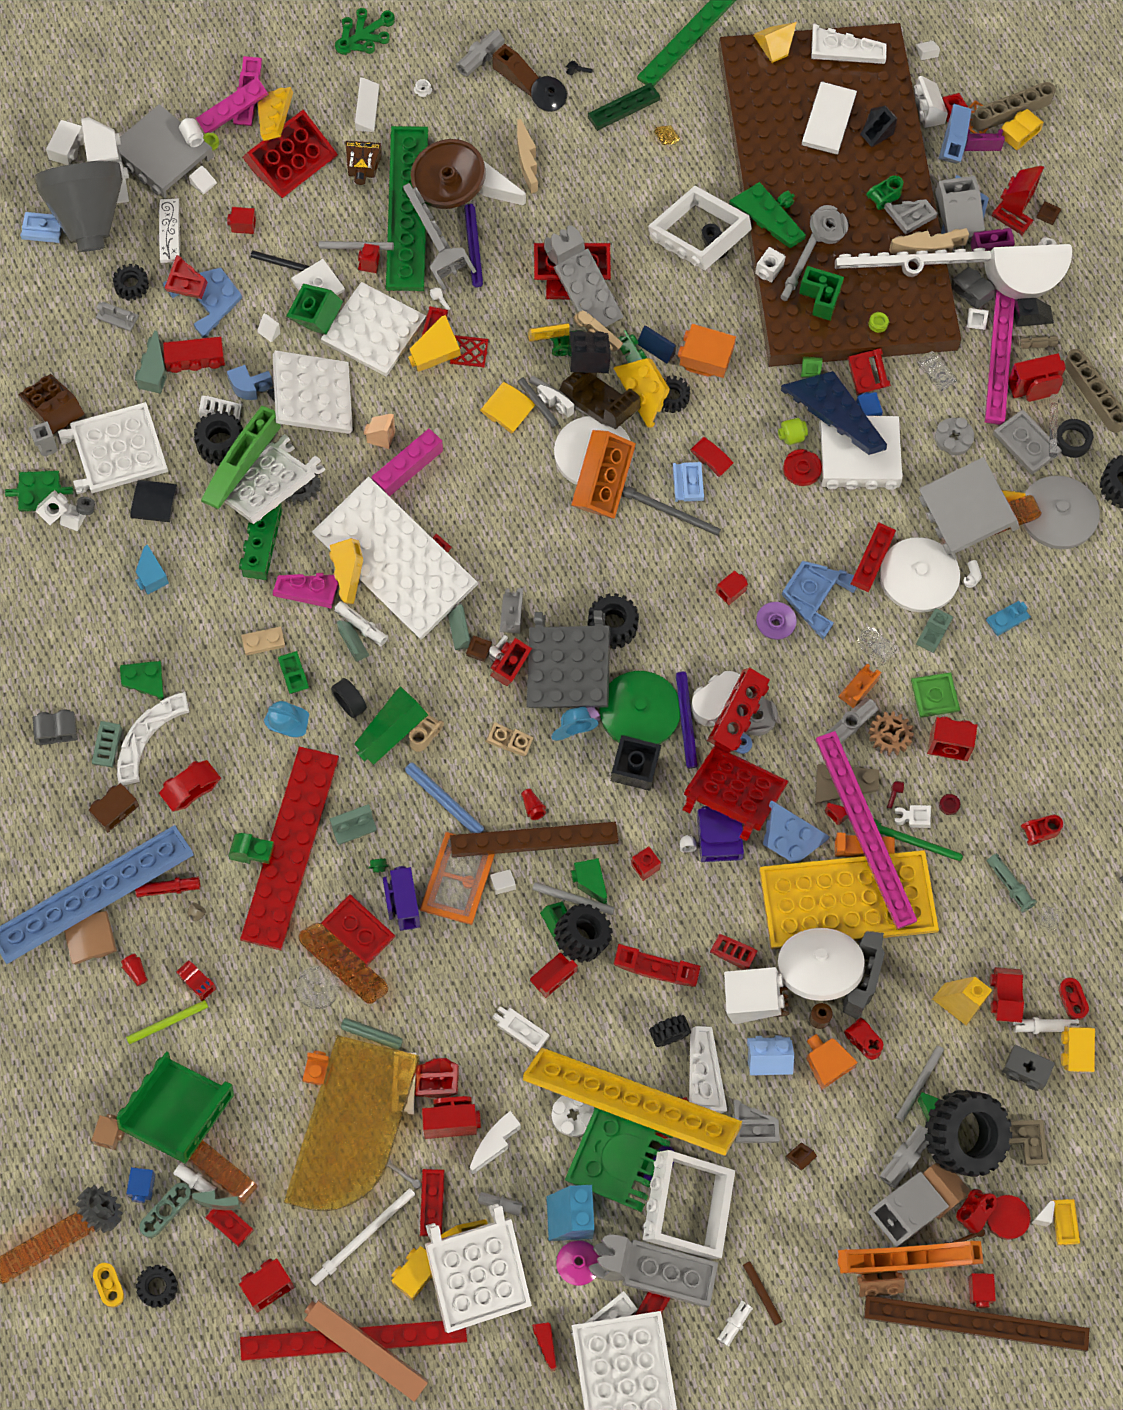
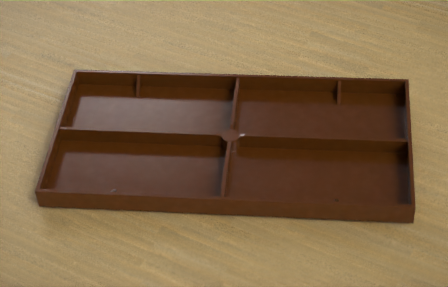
(768, 121)

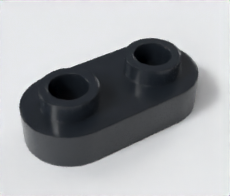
(711, 229)

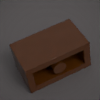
(113, 807)

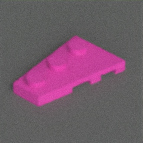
(314, 590)

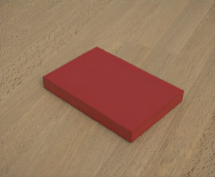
(358, 929)

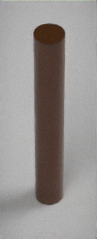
(774, 1315)

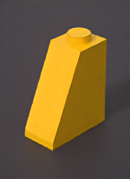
(434, 346)

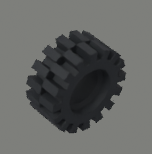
(130, 272)
(684, 391)
(670, 1030)
(150, 1274)

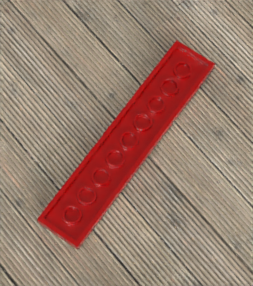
(293, 842)

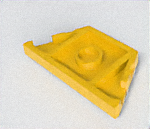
(648, 383)

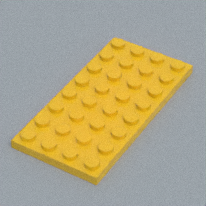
(843, 897)

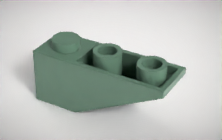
(152, 371)

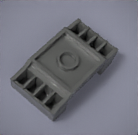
(858, 998)

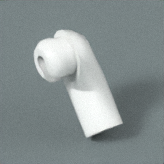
(974, 576)

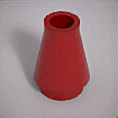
(534, 807)
(134, 969)

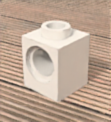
(772, 258)
(49, 514)

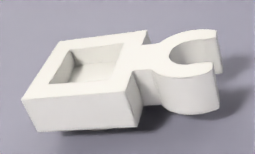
(918, 816)

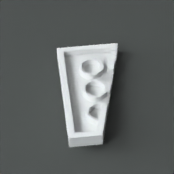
(841, 47)
(705, 1074)

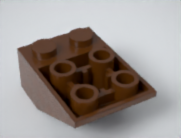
(52, 403)

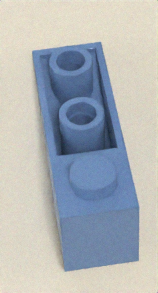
(955, 135)

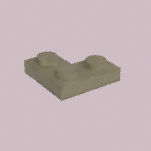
(1032, 1137)

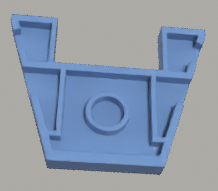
(217, 299)
(810, 588)

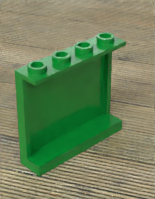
(174, 1108)

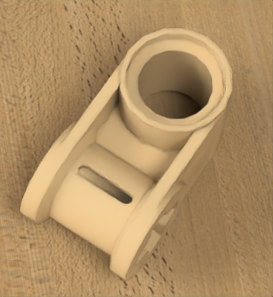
(427, 730)

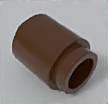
(820, 1021)

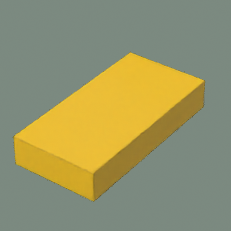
(1066, 1222)

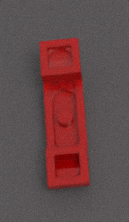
(656, 967)

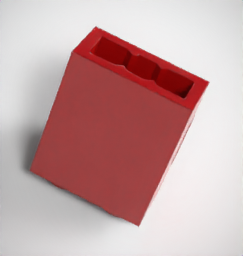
(1037, 377)
(451, 1118)

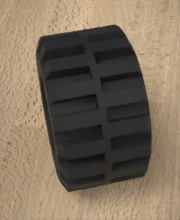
(210, 426)
(1110, 483)
(623, 608)
(592, 923)

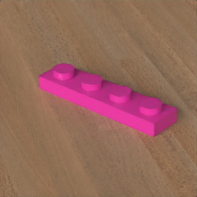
(232, 106)

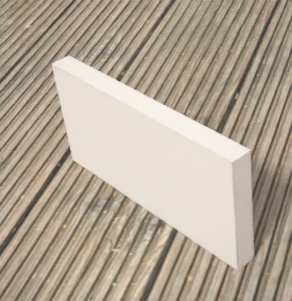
(829, 118)

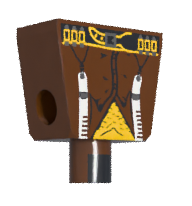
(362, 160)

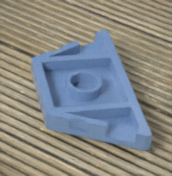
(791, 835)

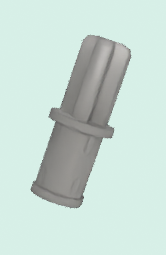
(508, 1205)

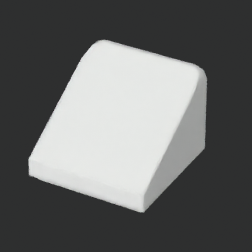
(928, 50)
(202, 180)
(977, 318)
(268, 328)
(71, 518)
(503, 882)
(1045, 1217)

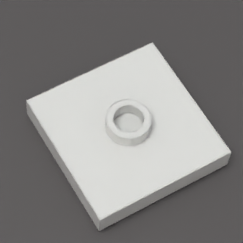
(320, 276)

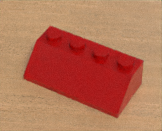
(545, 269)

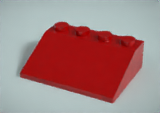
(291, 158)

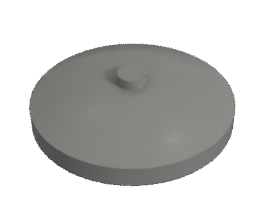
(1067, 510)

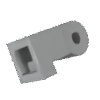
(43, 438)

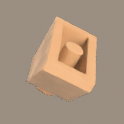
(381, 430)

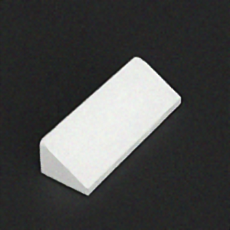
(366, 105)

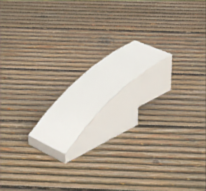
(494, 1141)

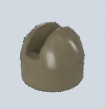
(196, 911)

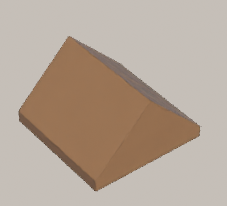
(948, 1185)

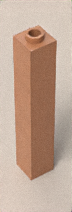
(365, 1349)

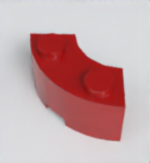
(189, 785)
(1007, 994)

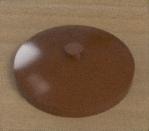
(448, 173)

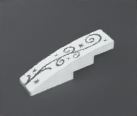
(169, 230)

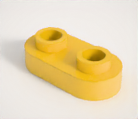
(109, 1285)

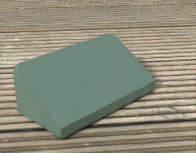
(459, 628)
(352, 640)

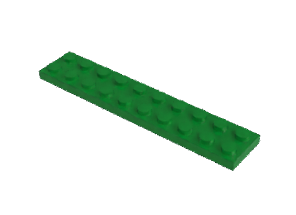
(405, 229)

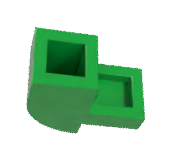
(248, 848)

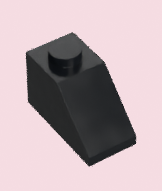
(1032, 312)

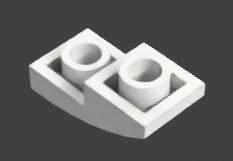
(551, 397)

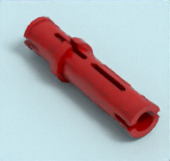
(172, 886)

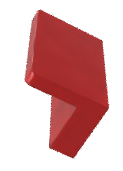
(553, 974)

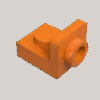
(315, 1067)

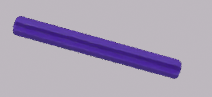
(473, 244)
(686, 720)

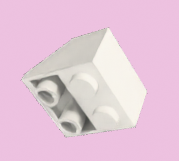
(929, 103)

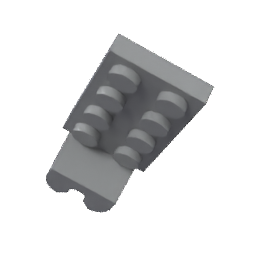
(448, 258)
(581, 276)
(655, 1269)

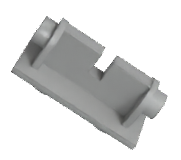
(116, 316)

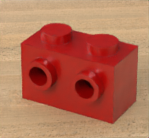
(510, 662)

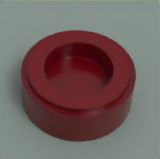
(949, 804)

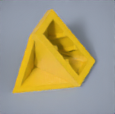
(776, 40)

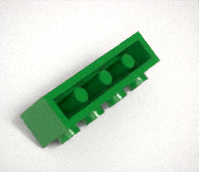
(260, 545)

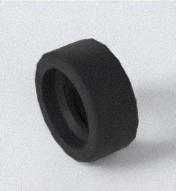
(1080, 426)
(348, 698)

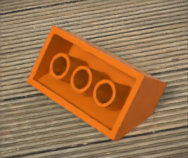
(603, 473)

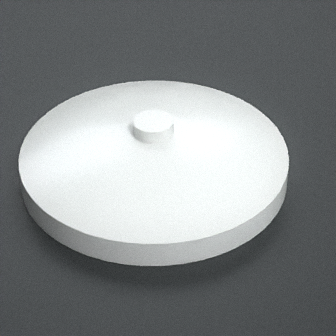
(573, 443)
(919, 575)
(821, 964)

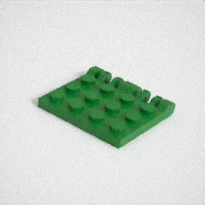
(613, 1156)

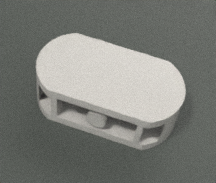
(711, 699)

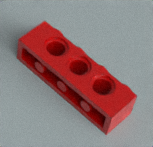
(720, 735)

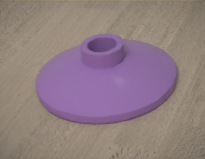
(776, 612)

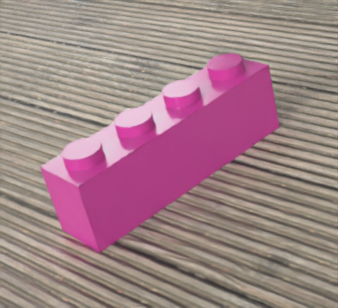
(408, 462)

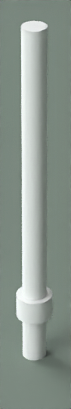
(329, 1266)

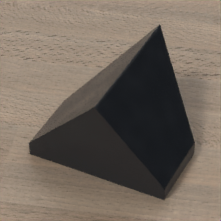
(879, 125)

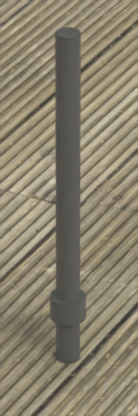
(630, 492)

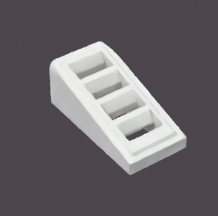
(215, 402)

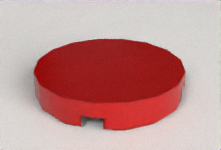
(805, 472)
(1009, 1218)

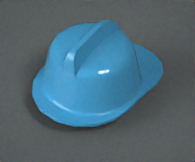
(287, 719)
(574, 722)

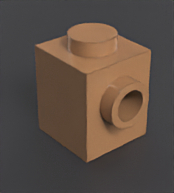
(107, 1132)

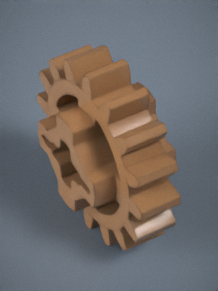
(886, 740)

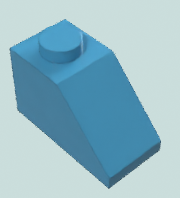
(149, 572)

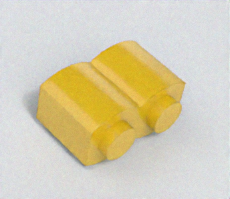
(1021, 129)

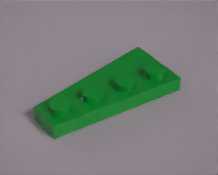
(768, 214)

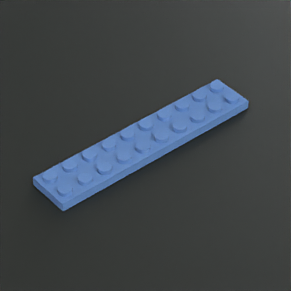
(92, 893)

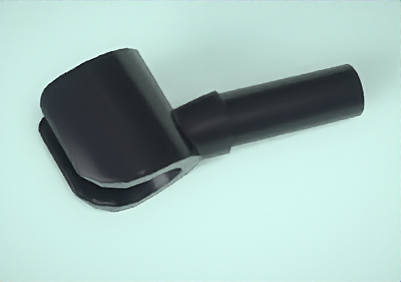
(573, 67)

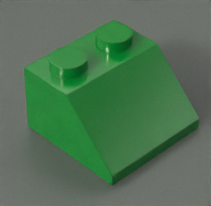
(315, 308)

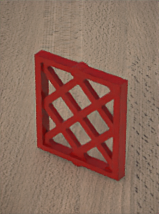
(468, 363)

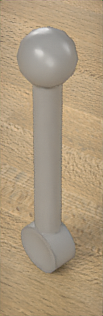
(415, 1183)

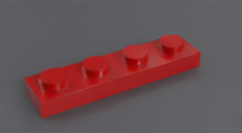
(873, 557)

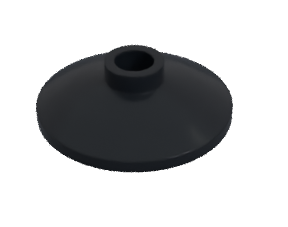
(546, 100)

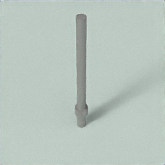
(792, 281)

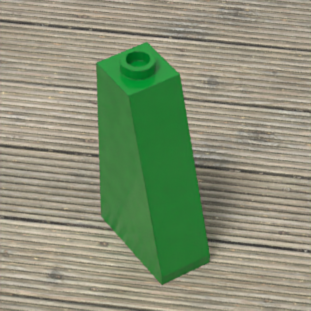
(390, 726)

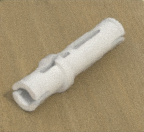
(367, 628)
(1038, 1025)

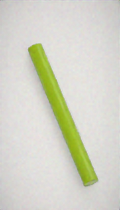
(167, 1022)

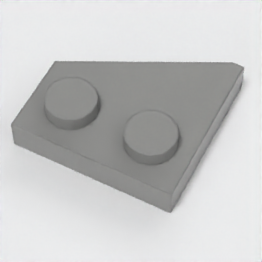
(911, 214)
(755, 1125)

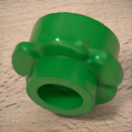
(786, 199)
(378, 865)

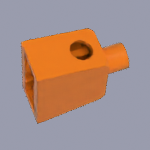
(828, 1060)

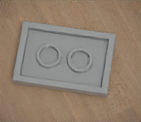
(1025, 441)

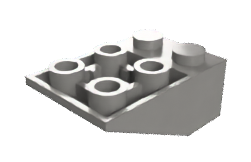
(960, 204)
(908, 1209)

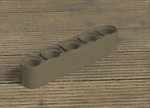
(1007, 107)
(1095, 382)

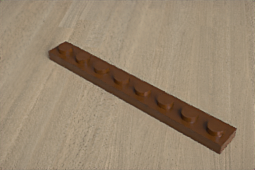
(533, 839)

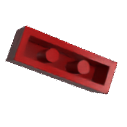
(194, 354)

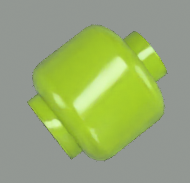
(793, 431)

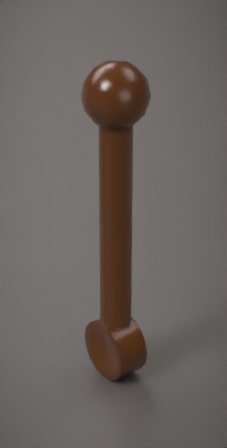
(968, 1237)

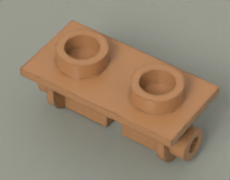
(891, 1284)

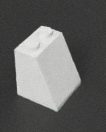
(753, 994)

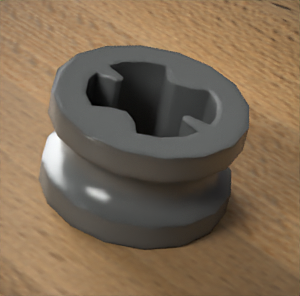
(85, 505)

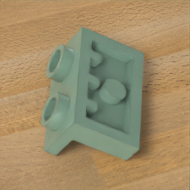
(353, 824)

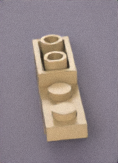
(923, 242)

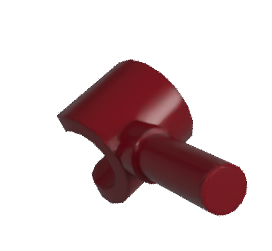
(897, 787)

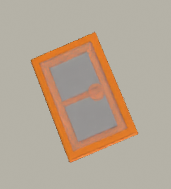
(456, 884)

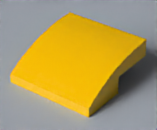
(548, 332)
(507, 407)

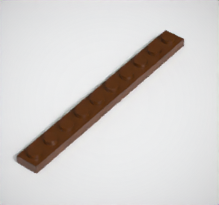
(976, 1323)

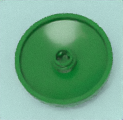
(641, 707)

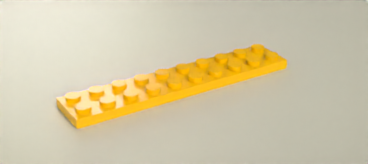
(633, 1101)

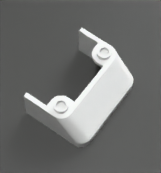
(102, 145)

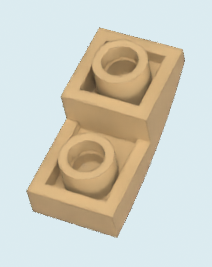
(510, 740)

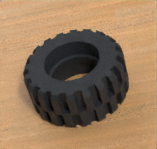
(992, 1138)

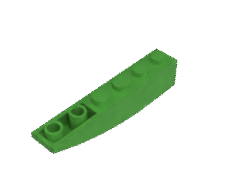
(241, 456)

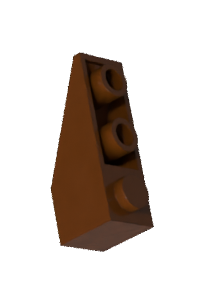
(514, 68)

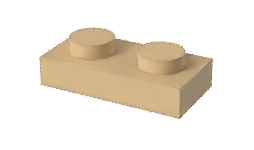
(263, 641)

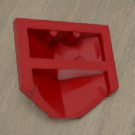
(437, 1079)

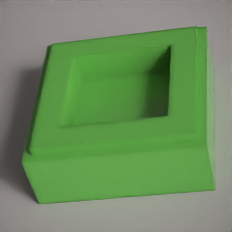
(811, 366)

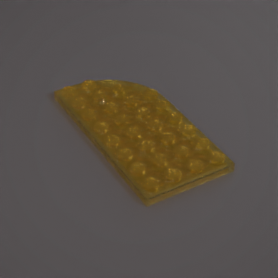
(351, 1125)

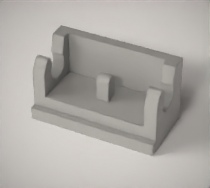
(511, 611)

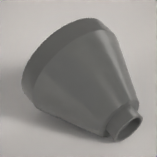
(82, 200)

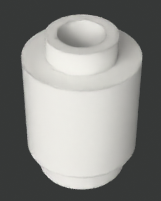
(191, 132)

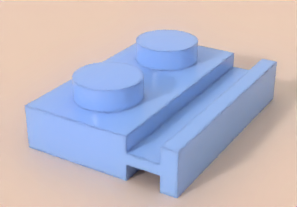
(40, 228)
(688, 481)

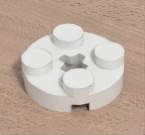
(568, 1126)

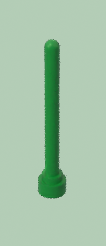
(918, 842)

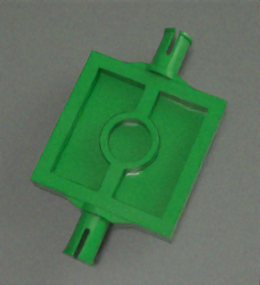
(35, 487)

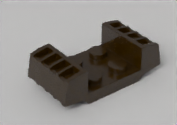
(600, 399)

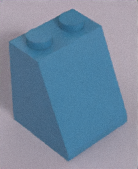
(571, 1214)

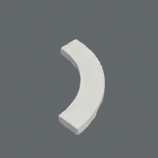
(142, 731)

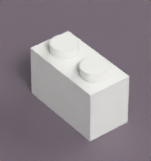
(65, 143)

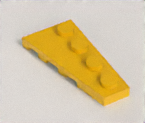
(273, 112)

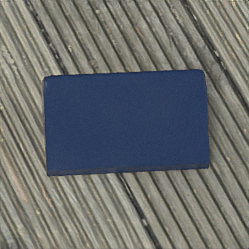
(656, 344)

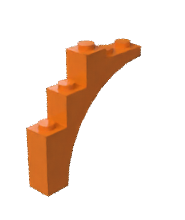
(910, 1258)

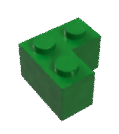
(824, 288)

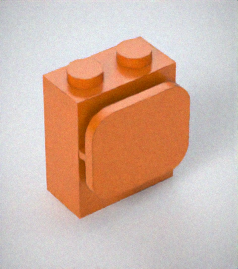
(706, 351)

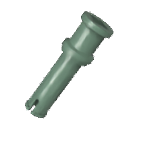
(1017, 890)

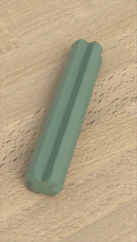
(371, 1033)

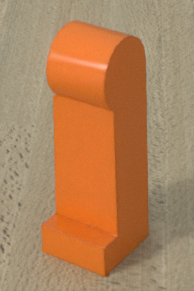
(850, 847)

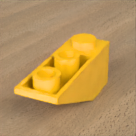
(348, 565)

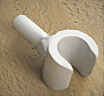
(435, 294)
(495, 650)

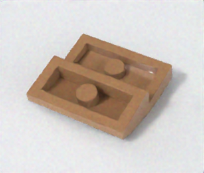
(90, 938)

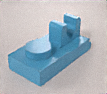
(1008, 617)

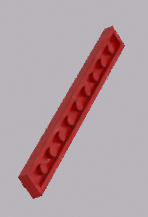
(317, 1343)

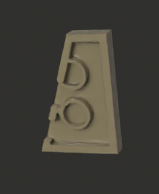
(826, 791)

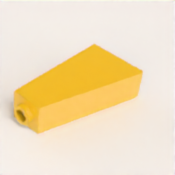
(962, 997)

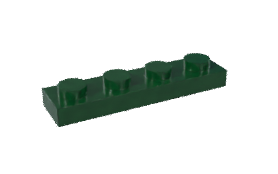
(623, 106)

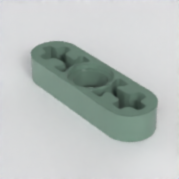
(171, 1193)

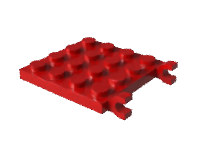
(735, 789)

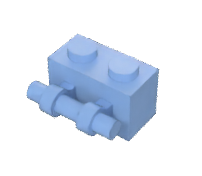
(770, 1055)

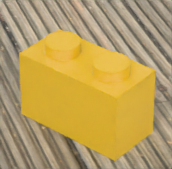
(1078, 1049)
(414, 1274)

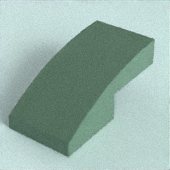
(934, 630)
(210, 1200)

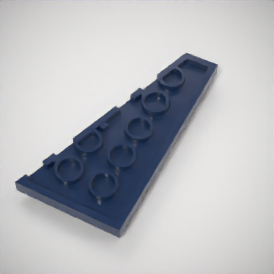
(835, 406)

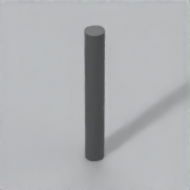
(538, 402)

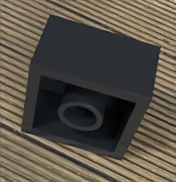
(589, 352)
(635, 763)

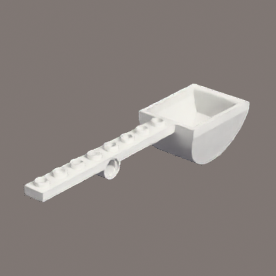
(1014, 271)

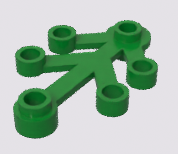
(363, 34)

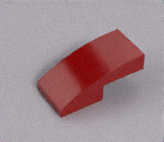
(713, 456)

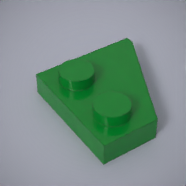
(144, 678)

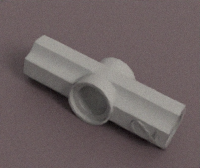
(480, 53)
(858, 715)
(905, 1157)

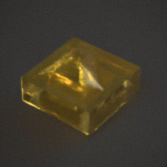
(666, 135)

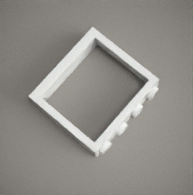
(696, 196)
(718, 1211)

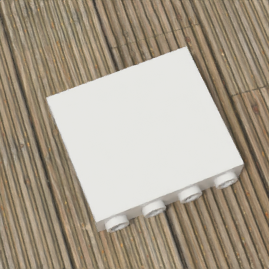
(852, 468)

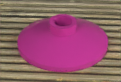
(569, 1270)

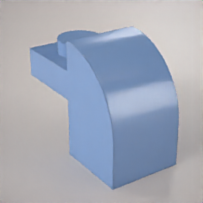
(247, 386)

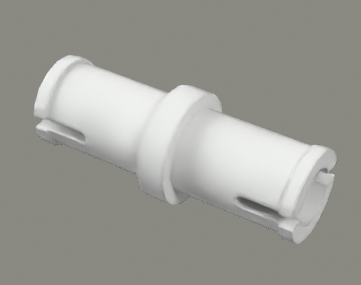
(193, 1179)
(735, 1323)

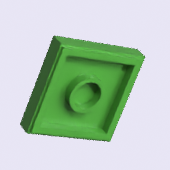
(935, 695)

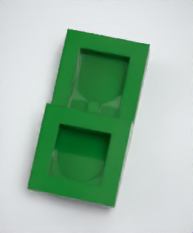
(293, 672)

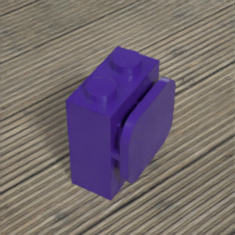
(718, 836)
(402, 898)

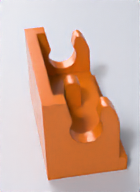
(860, 686)

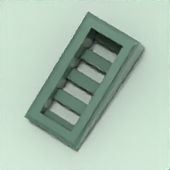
(111, 727)

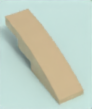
(526, 154)

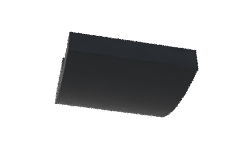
(153, 501)

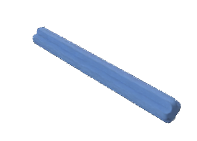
(444, 799)

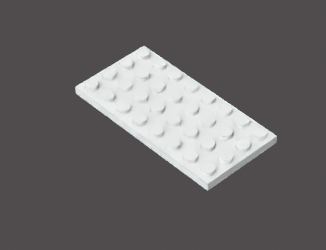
(399, 558)

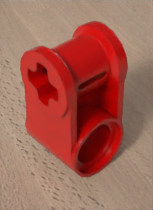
(1038, 830)
(862, 1037)
(974, 1211)

